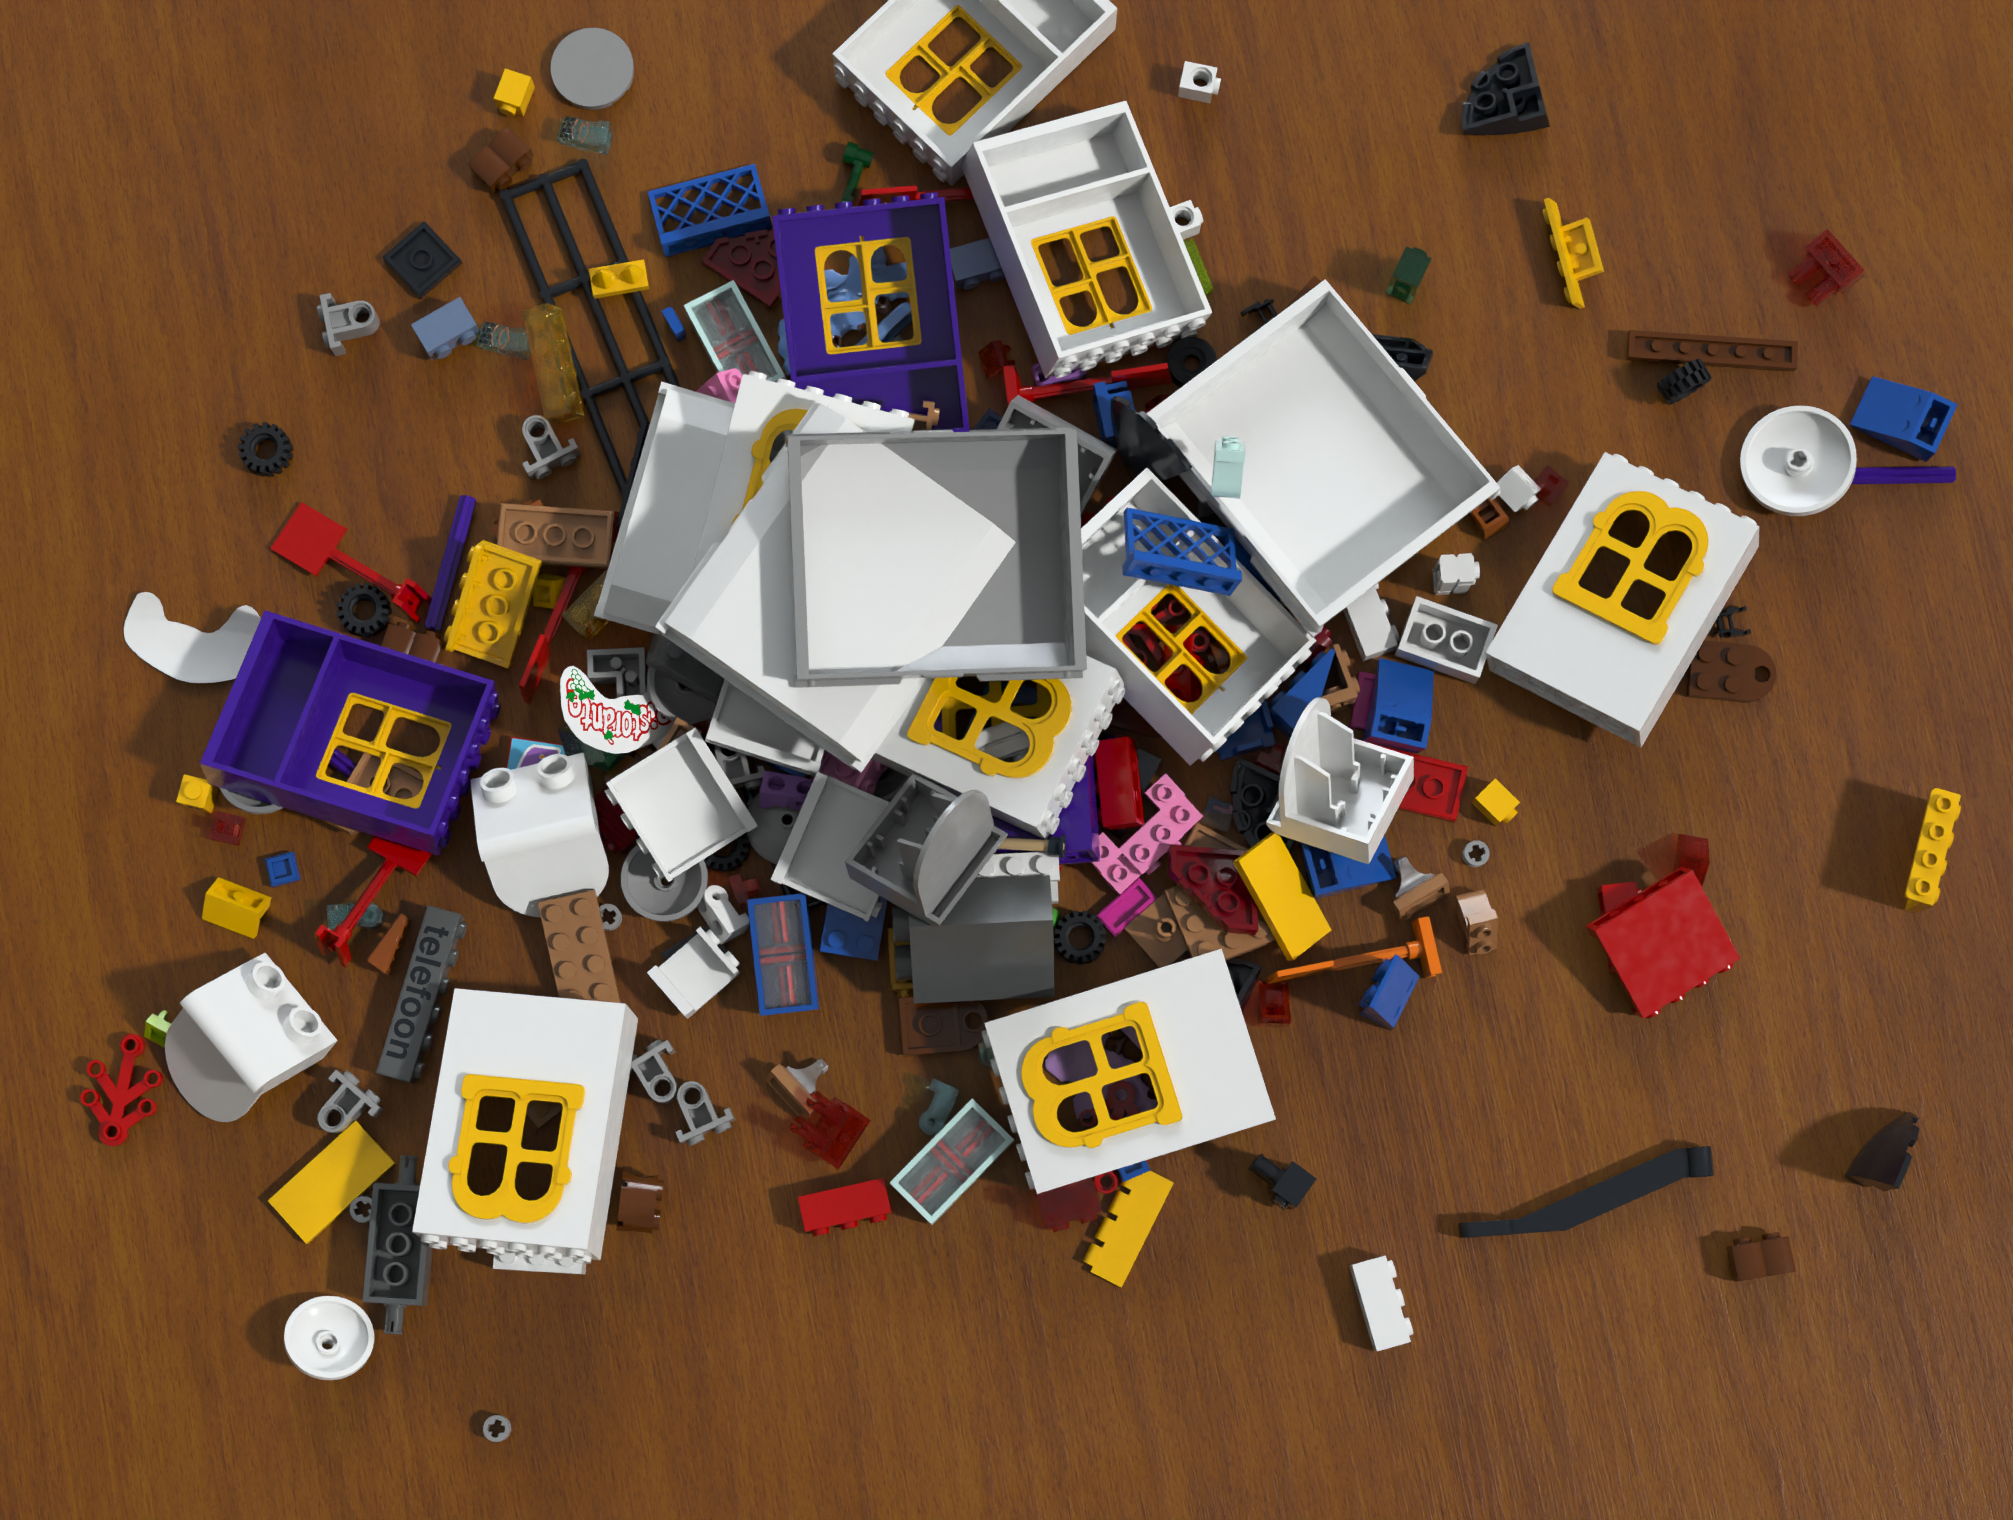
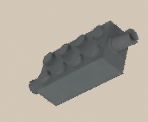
(396, 1257)

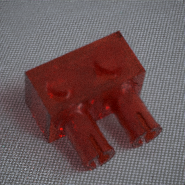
(1834, 261)
(834, 1132)
(1068, 1204)

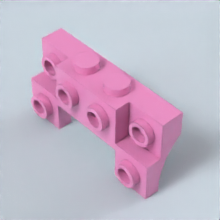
(1145, 846)

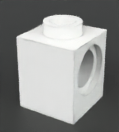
(1196, 71)
(1192, 214)
(1518, 489)

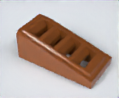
(1493, 527)
(388, 948)

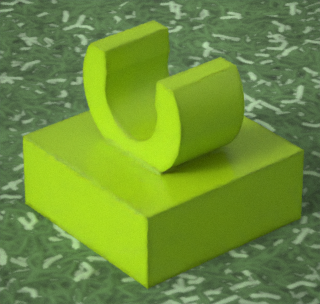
(156, 1028)

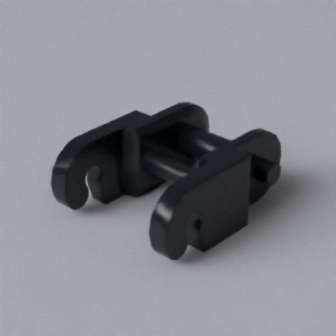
(1258, 307)
(1731, 632)

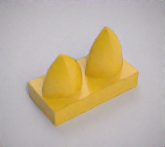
(619, 279)

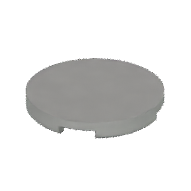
(592, 68)

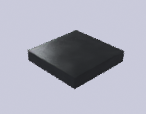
(422, 260)

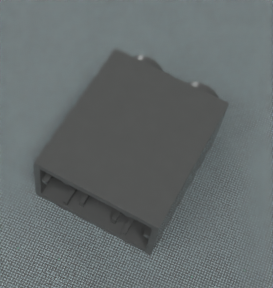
(987, 946)

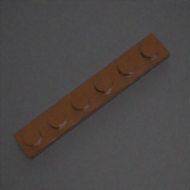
(1712, 350)

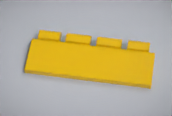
(1130, 1229)

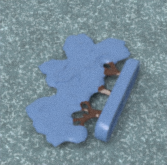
(849, 288)

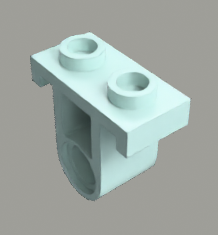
(1228, 468)

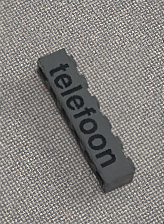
(421, 995)

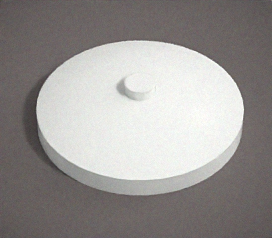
(1798, 460)

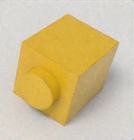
(514, 93)
(197, 794)
(1496, 803)

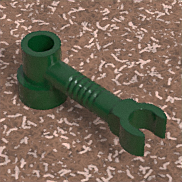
(858, 159)

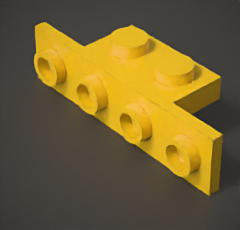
(1576, 251)

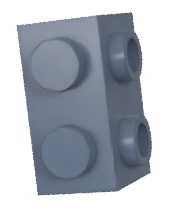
(446, 329)

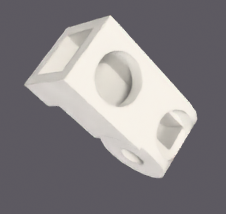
(721, 915)

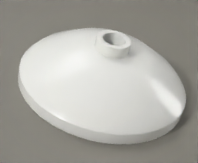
(330, 1322)

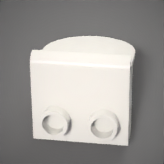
(1338, 788)
(539, 831)
(242, 1039)

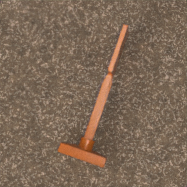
(1422, 948)

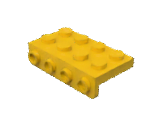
(492, 603)
(1931, 850)

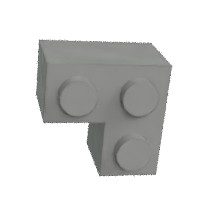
(620, 667)

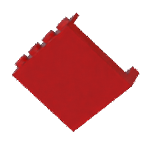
(1664, 942)

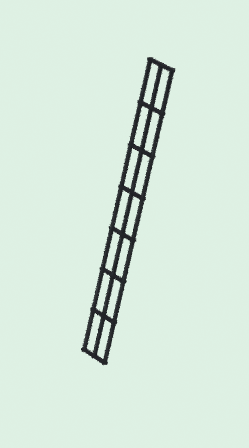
(625, 378)

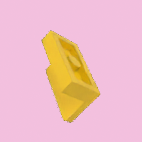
(235, 907)

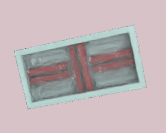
(731, 333)
(952, 1161)

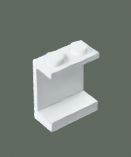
(695, 972)

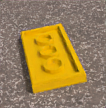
(1282, 896)
(331, 1182)

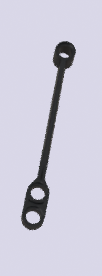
(1602, 1196)

